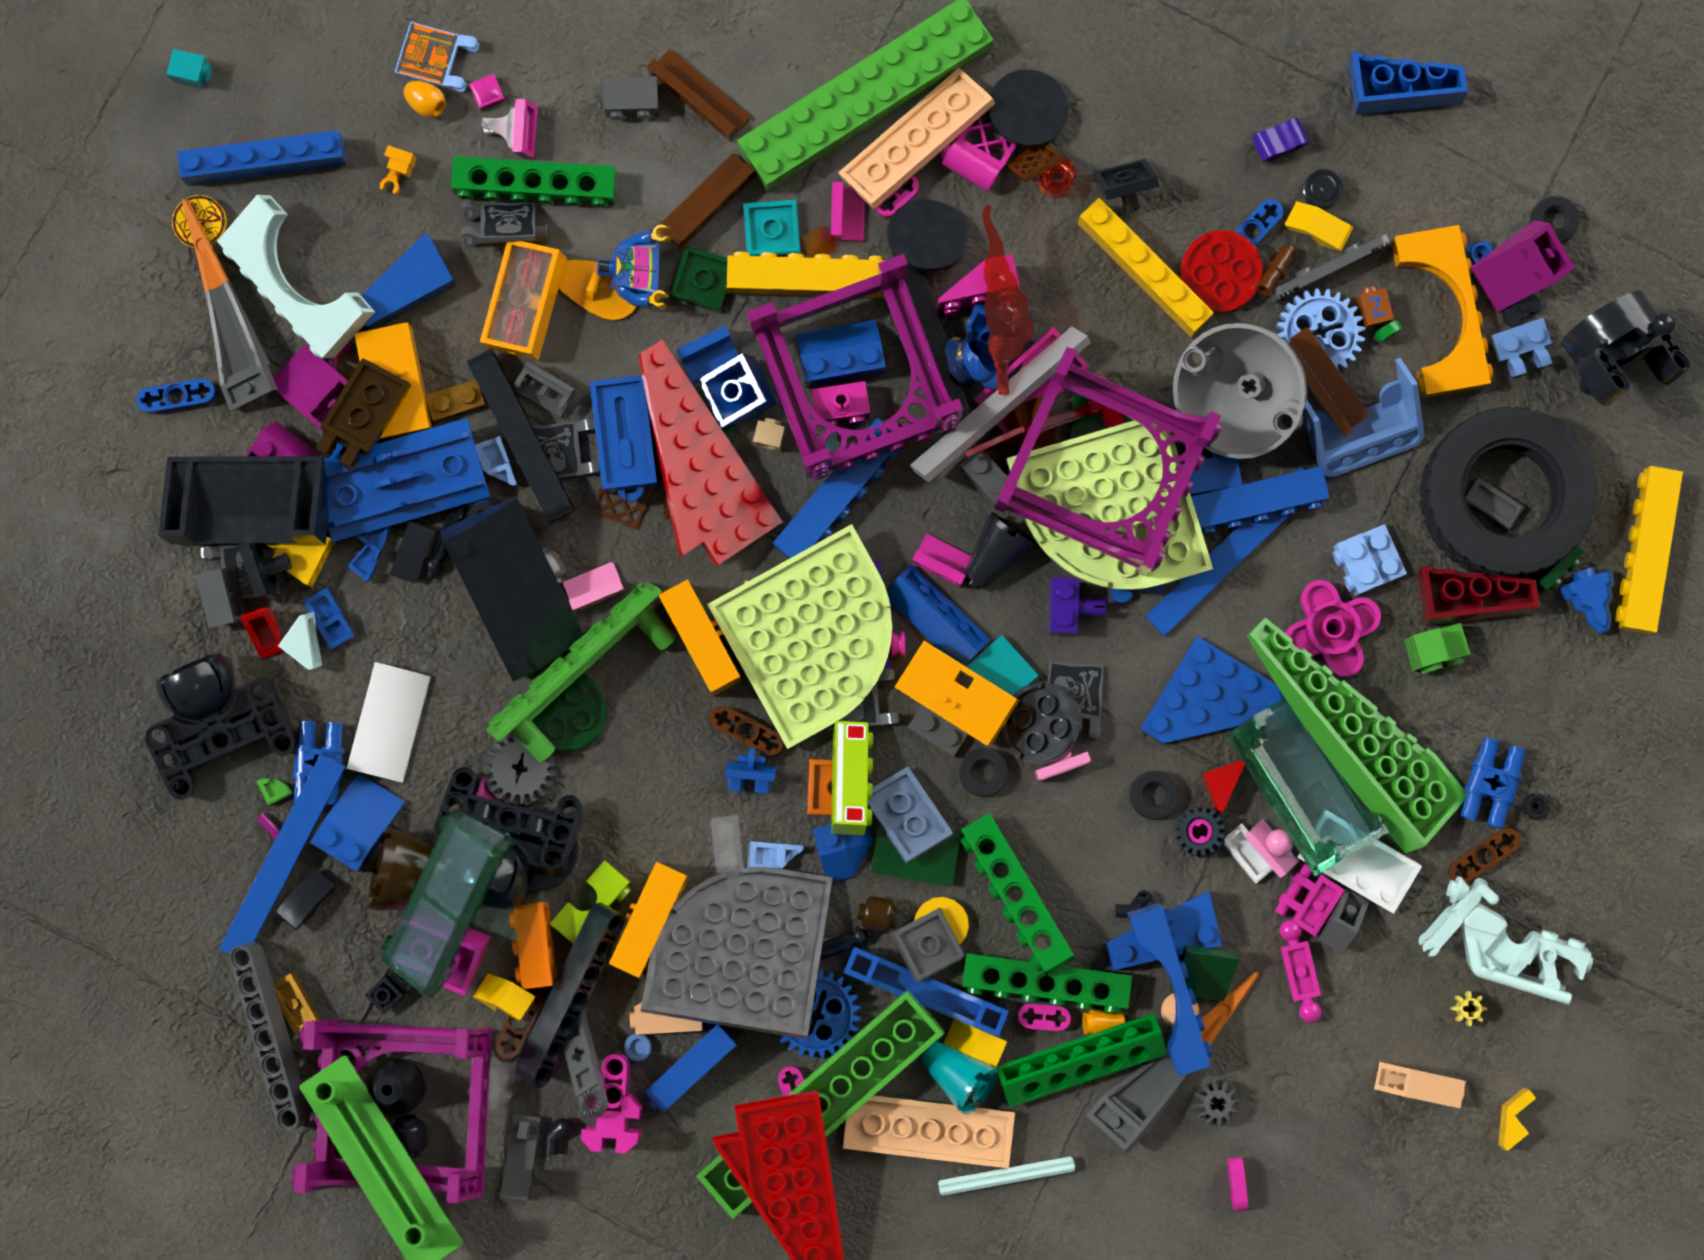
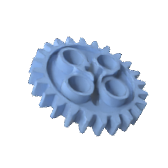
(1311, 310)

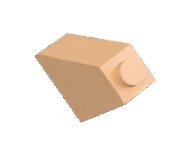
(651, 1023)
(1420, 1085)

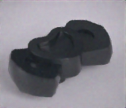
(1513, 315)

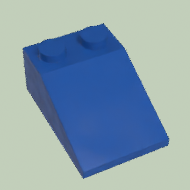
(357, 822)

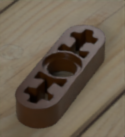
(749, 742)
(1504, 850)
(517, 1045)

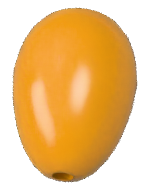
(424, 98)

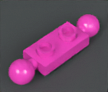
(1300, 971)

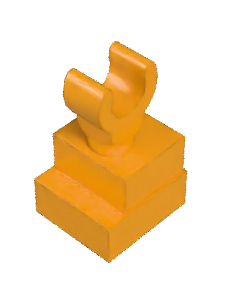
(399, 164)

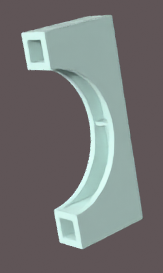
(253, 246)

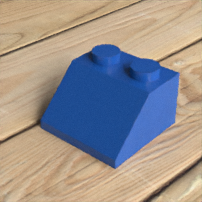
(737, 391)

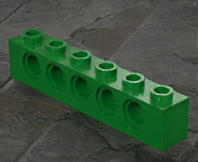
(467, 168)
(986, 831)
(1118, 984)
(1081, 1060)

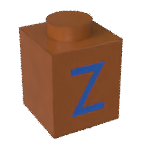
(1374, 308)

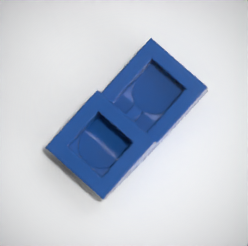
(329, 618)

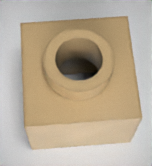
(769, 434)

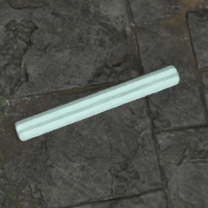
(1006, 1175)

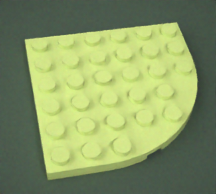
(1110, 480)
(811, 634)

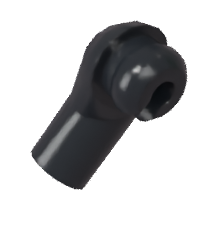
(1142, 900)
(555, 1132)

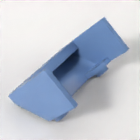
(1388, 430)

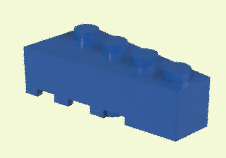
(1403, 84)
(1192, 924)

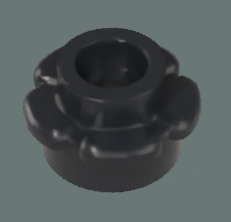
(1541, 801)

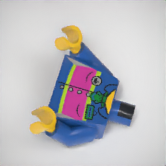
(636, 268)

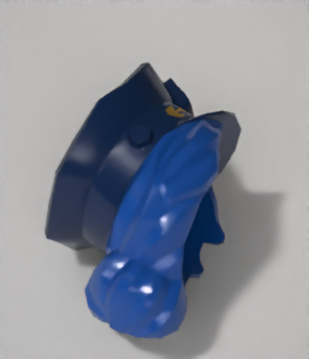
(971, 361)

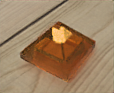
(817, 242)

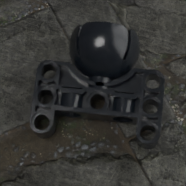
(206, 693)
(533, 835)

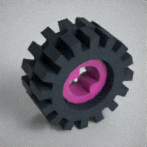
(1204, 845)

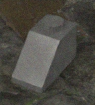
(1344, 920)

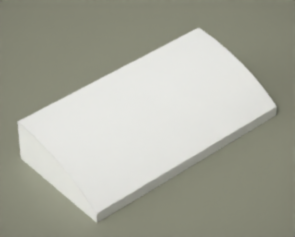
(388, 722)
(1376, 874)

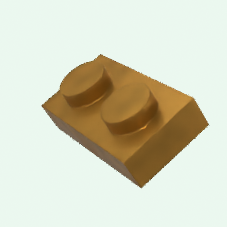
(455, 401)
(295, 1002)

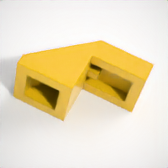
(1320, 225)
(504, 995)
(975, 1042)
(1510, 1128)

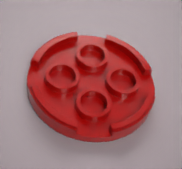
(1222, 269)

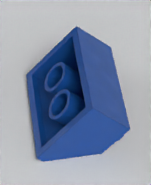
(841, 353)

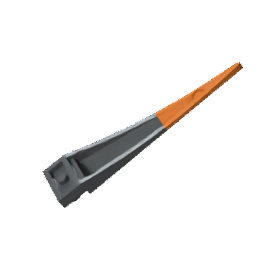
(239, 354)
(1142, 1097)

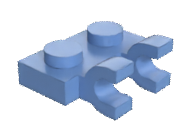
(1521, 339)

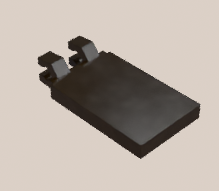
(362, 412)

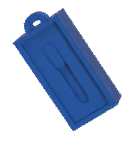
(624, 436)

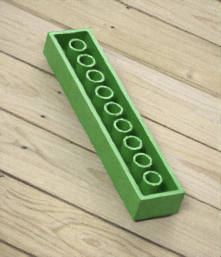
(865, 94)
(847, 1080)

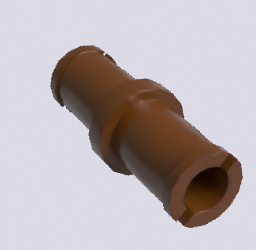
(1276, 270)

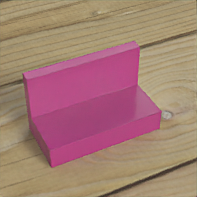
(846, 214)
(942, 560)

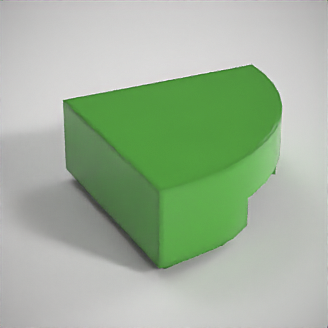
(274, 790)

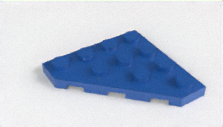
(1208, 696)

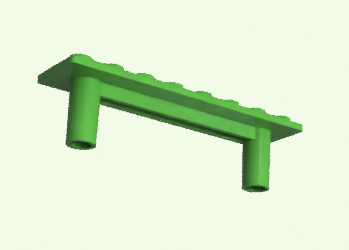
(584, 652)
(380, 1163)

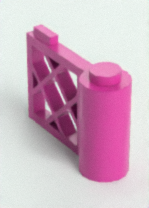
(974, 163)

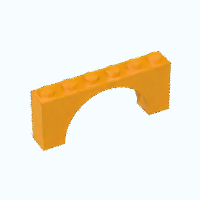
(1444, 255)

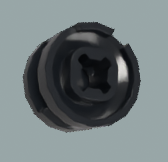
(1322, 188)

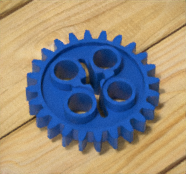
(839, 1021)

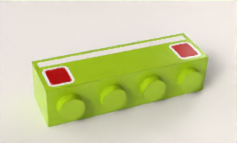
(850, 778)

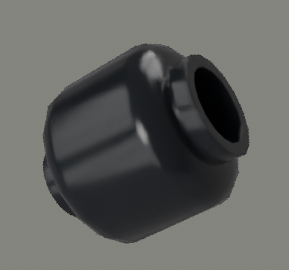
(411, 1134)

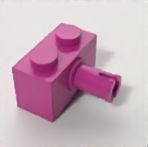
(842, 403)

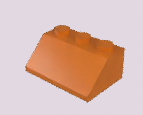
(533, 945)

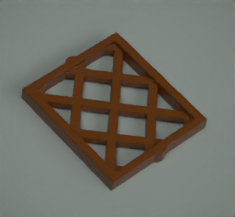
(1021, 161)
(642, 507)

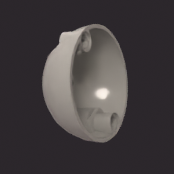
(1248, 416)

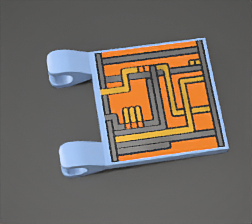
(431, 54)

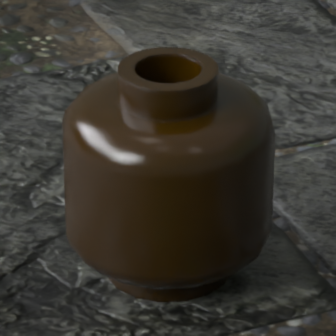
(878, 914)

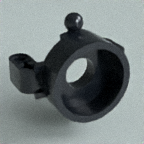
(1618, 338)

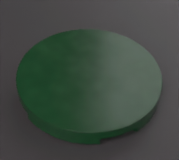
(574, 716)

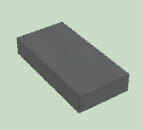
(1493, 503)

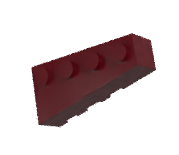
(1465, 596)

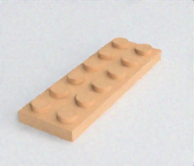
(916, 138)
(931, 1131)

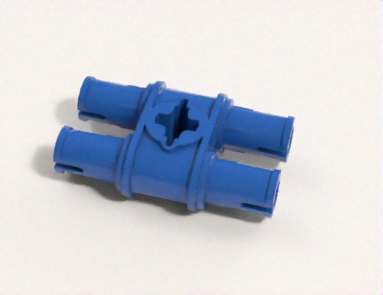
(307, 752)
(1506, 777)

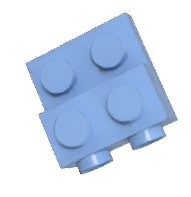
(1368, 560)

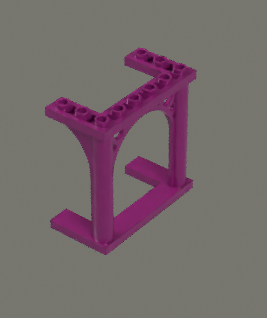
(941, 410)
(1188, 429)
(336, 1036)

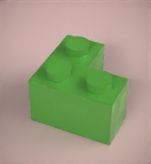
(1435, 647)

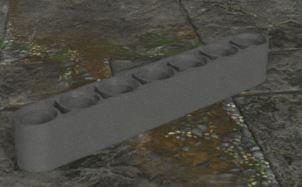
(271, 1021)

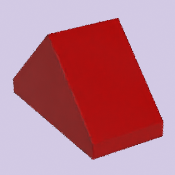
(263, 631)
(1221, 783)

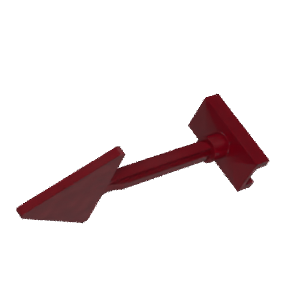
(1110, 417)

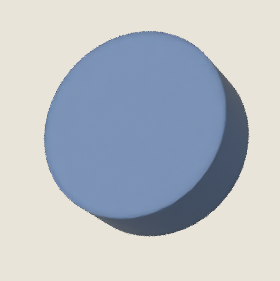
(638, 1047)

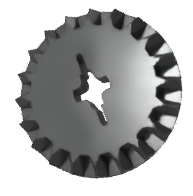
(501, 777)

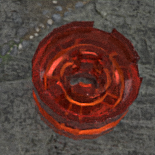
(1055, 187)

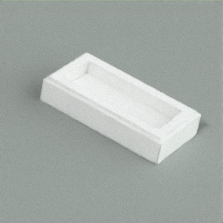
(1246, 854)

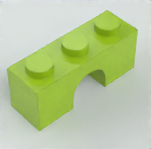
(609, 886)

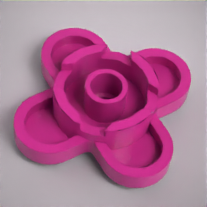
(1351, 619)

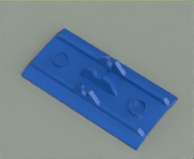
(404, 480)

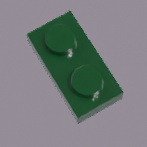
(1551, 576)

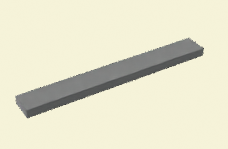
(997, 406)

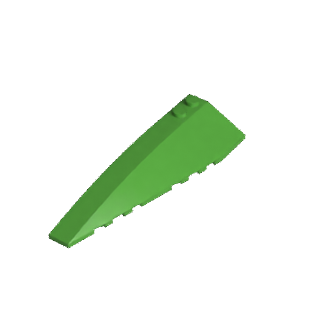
(1373, 756)

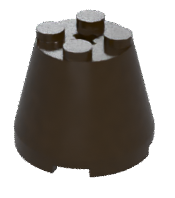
(396, 870)

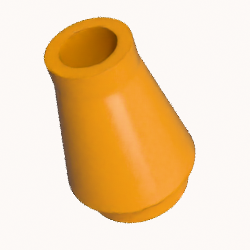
(1099, 1020)

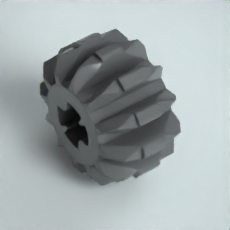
(1217, 1093)

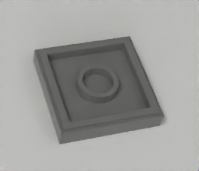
(927, 945)

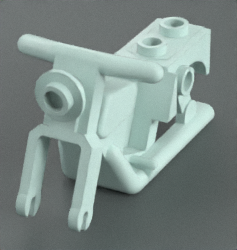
(1491, 951)

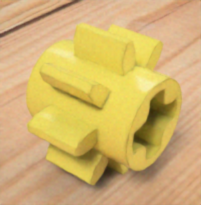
(1472, 1014)

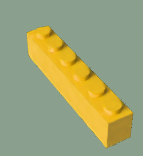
(1145, 267)
(797, 274)
(1649, 550)

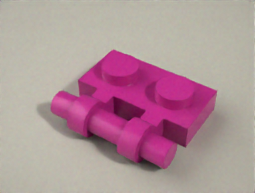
(1317, 904)

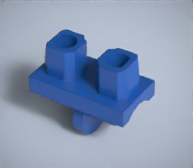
(751, 768)

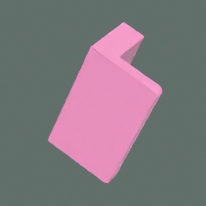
(593, 587)

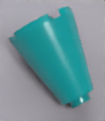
(959, 1075)

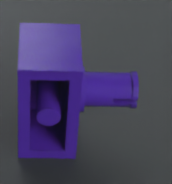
(1067, 606)

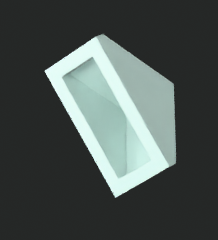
(302, 642)

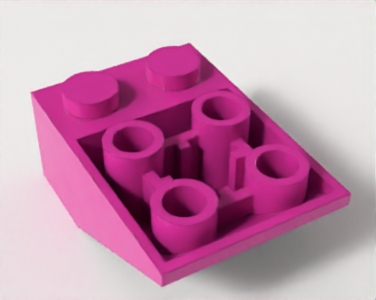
(969, 290)

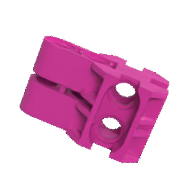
(616, 1117)

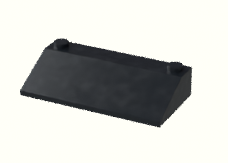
(244, 500)
(512, 587)

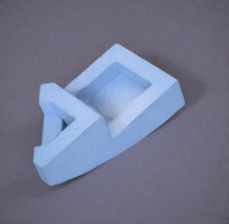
(495, 459)
(771, 854)

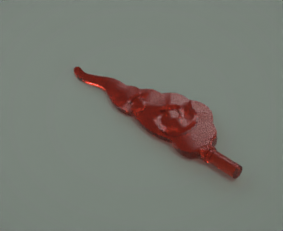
(1005, 307)

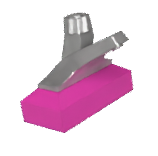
(516, 128)

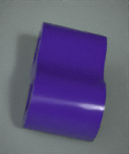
(1280, 140)

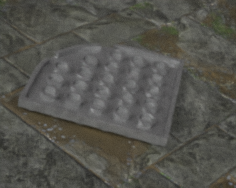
(742, 952)

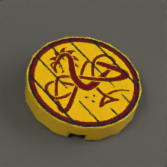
(210, 215)

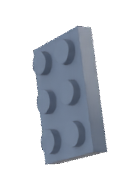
(908, 815)

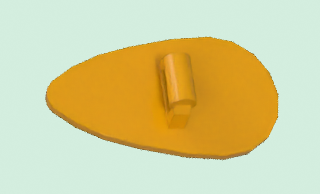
(593, 291)

